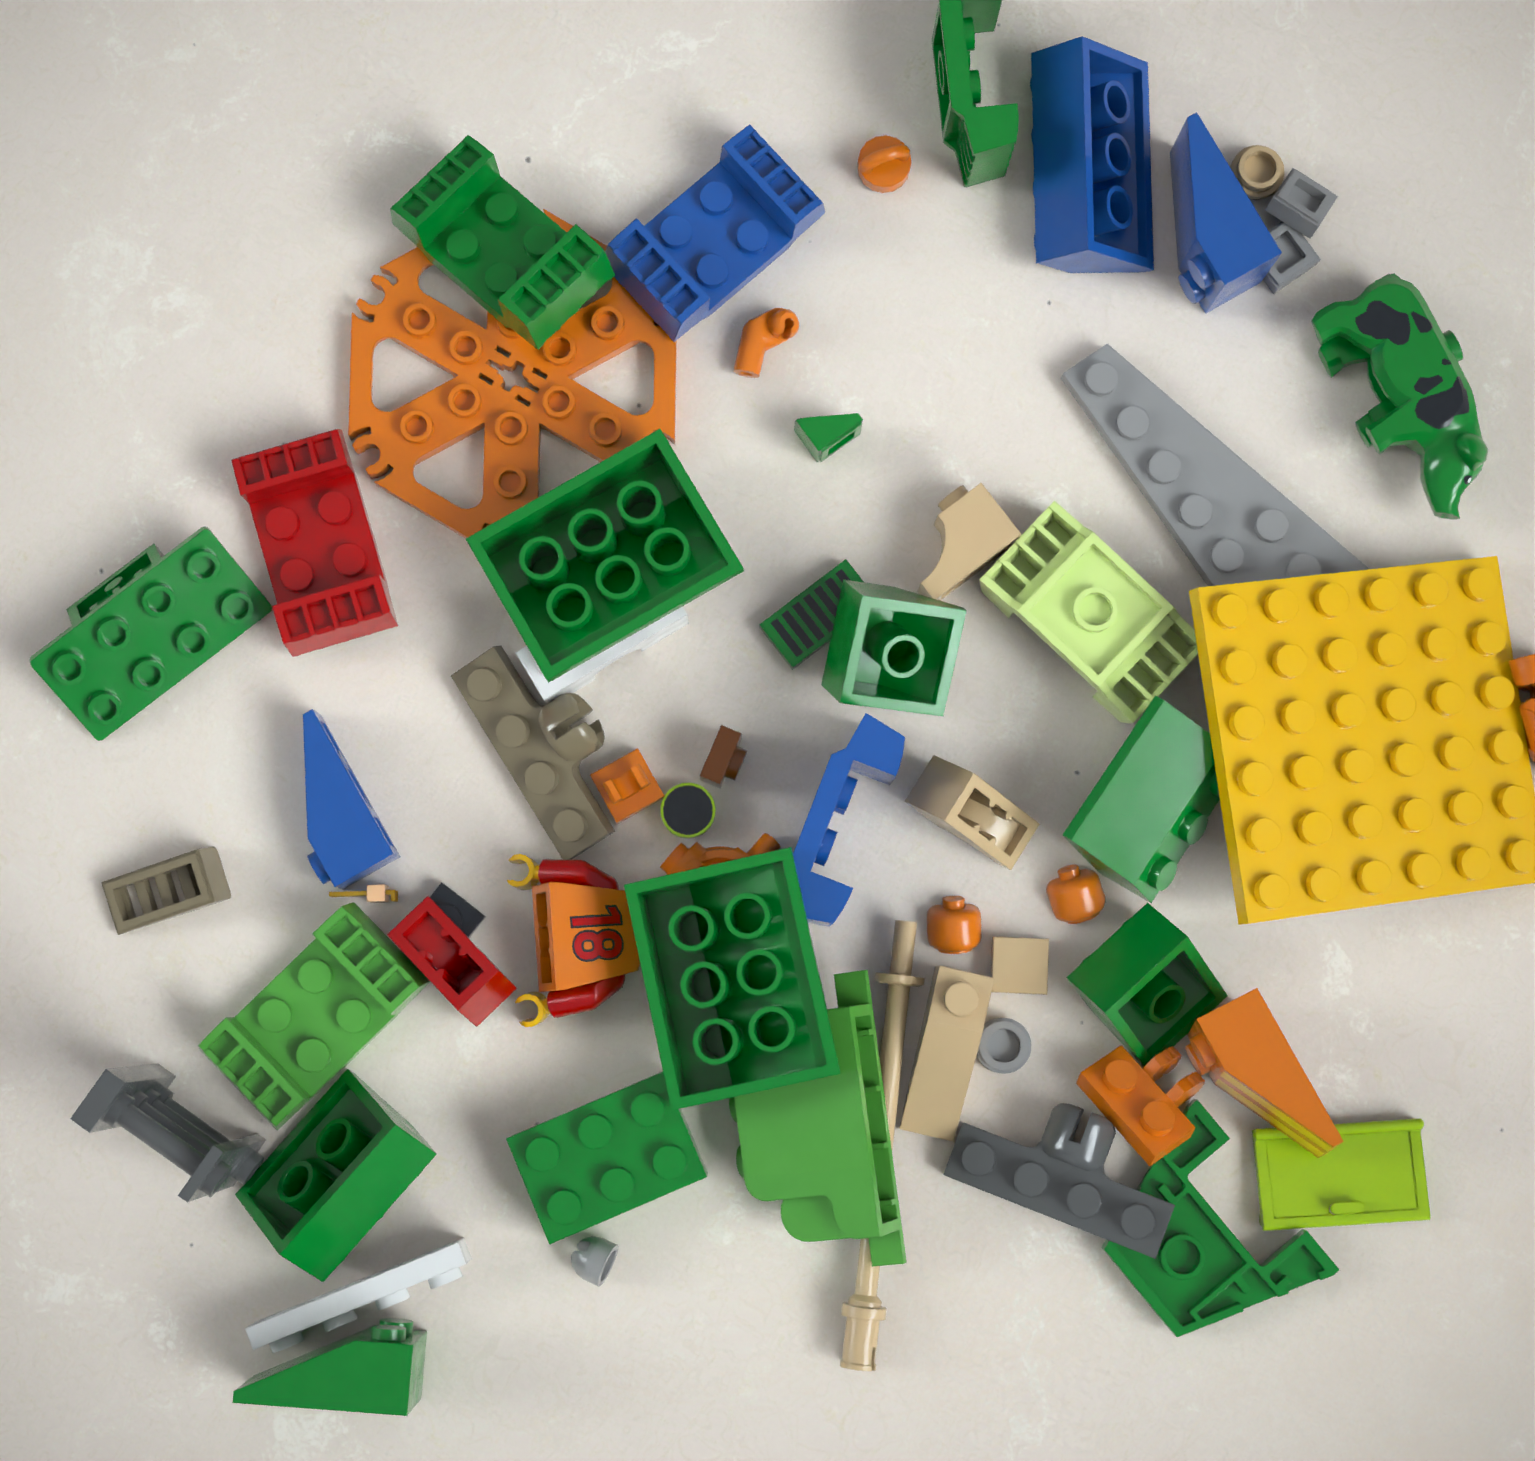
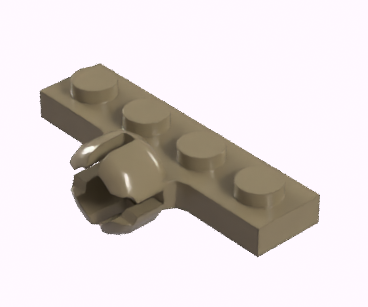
(539, 748)

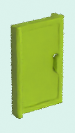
(1366, 1178)

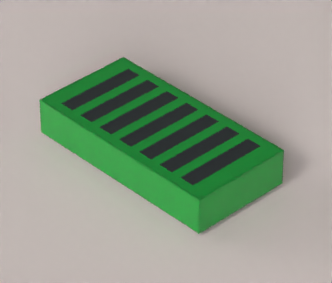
(809, 618)

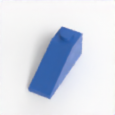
(340, 819)

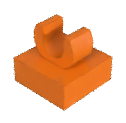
(627, 786)

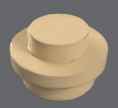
(1258, 171)

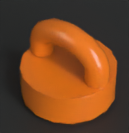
(884, 164)

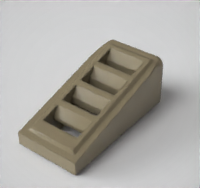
(200, 879)

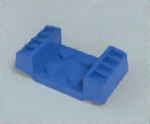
(714, 235)
(872, 752)

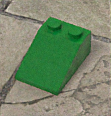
(361, 1373)

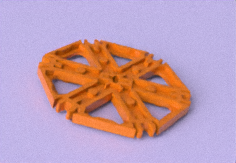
(471, 404)

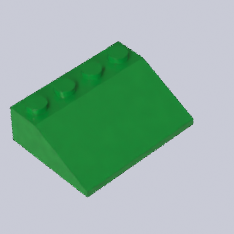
(604, 555)
(732, 979)

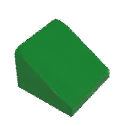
(827, 433)

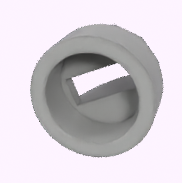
(594, 1259)

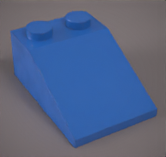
(1217, 228)

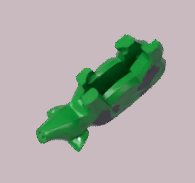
(1415, 380)

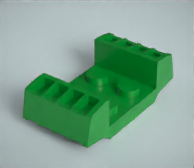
(977, 135)
(500, 244)

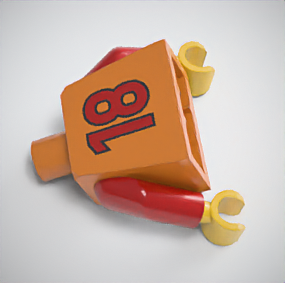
(580, 936)

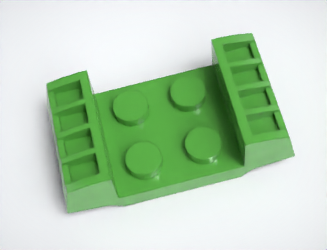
(314, 1015)

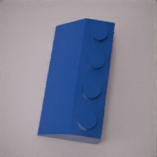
(1091, 159)

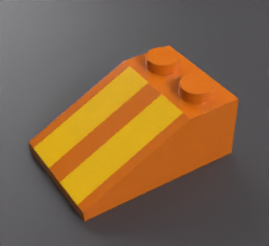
(1258, 1068)

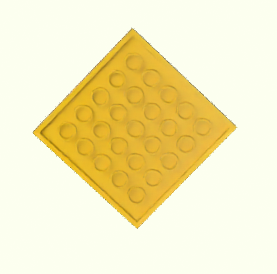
(1366, 737)

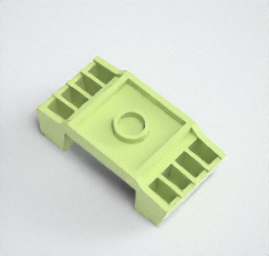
(1092, 612)

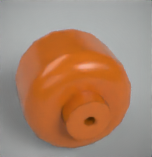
(1076, 894)
(954, 926)

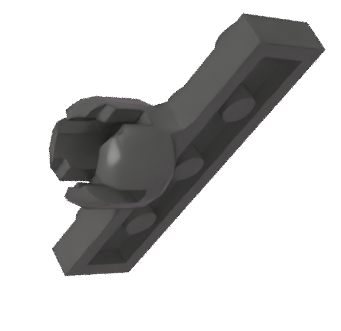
(1063, 1179)

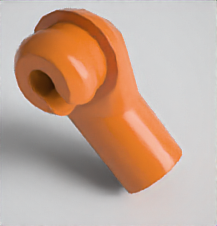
(761, 335)

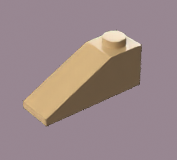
(946, 1052)

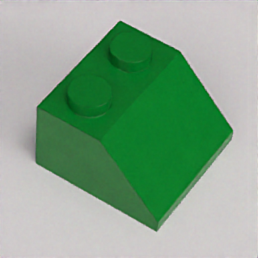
(892, 649)
(1147, 984)

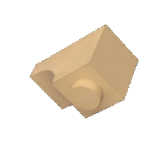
(972, 536)
(972, 811)

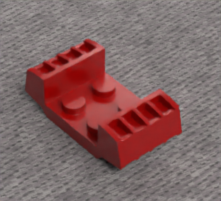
(316, 542)

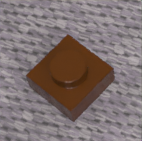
(724, 758)

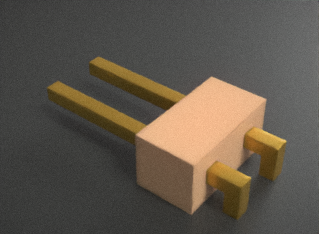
(374, 893)

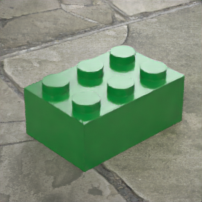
(606, 1158)

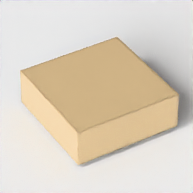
(1020, 965)

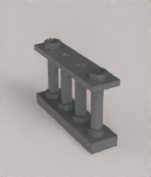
(144, 1107)

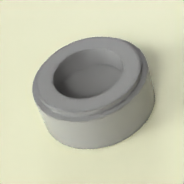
(1004, 1045)

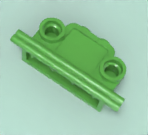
(828, 1140)

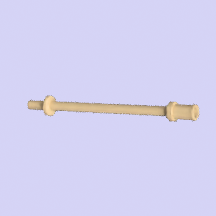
(864, 1306)

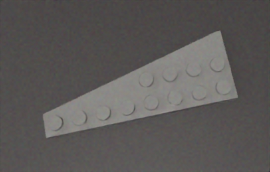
(1204, 493)

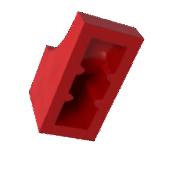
(451, 961)

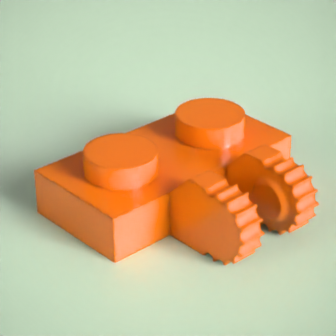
(1137, 1104)

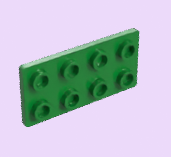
(148, 630)

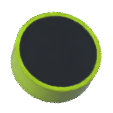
(688, 810)

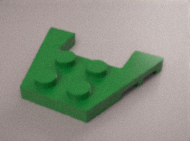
(1201, 1265)

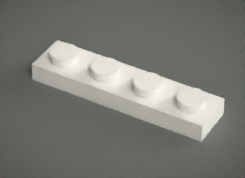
(338, 1306)

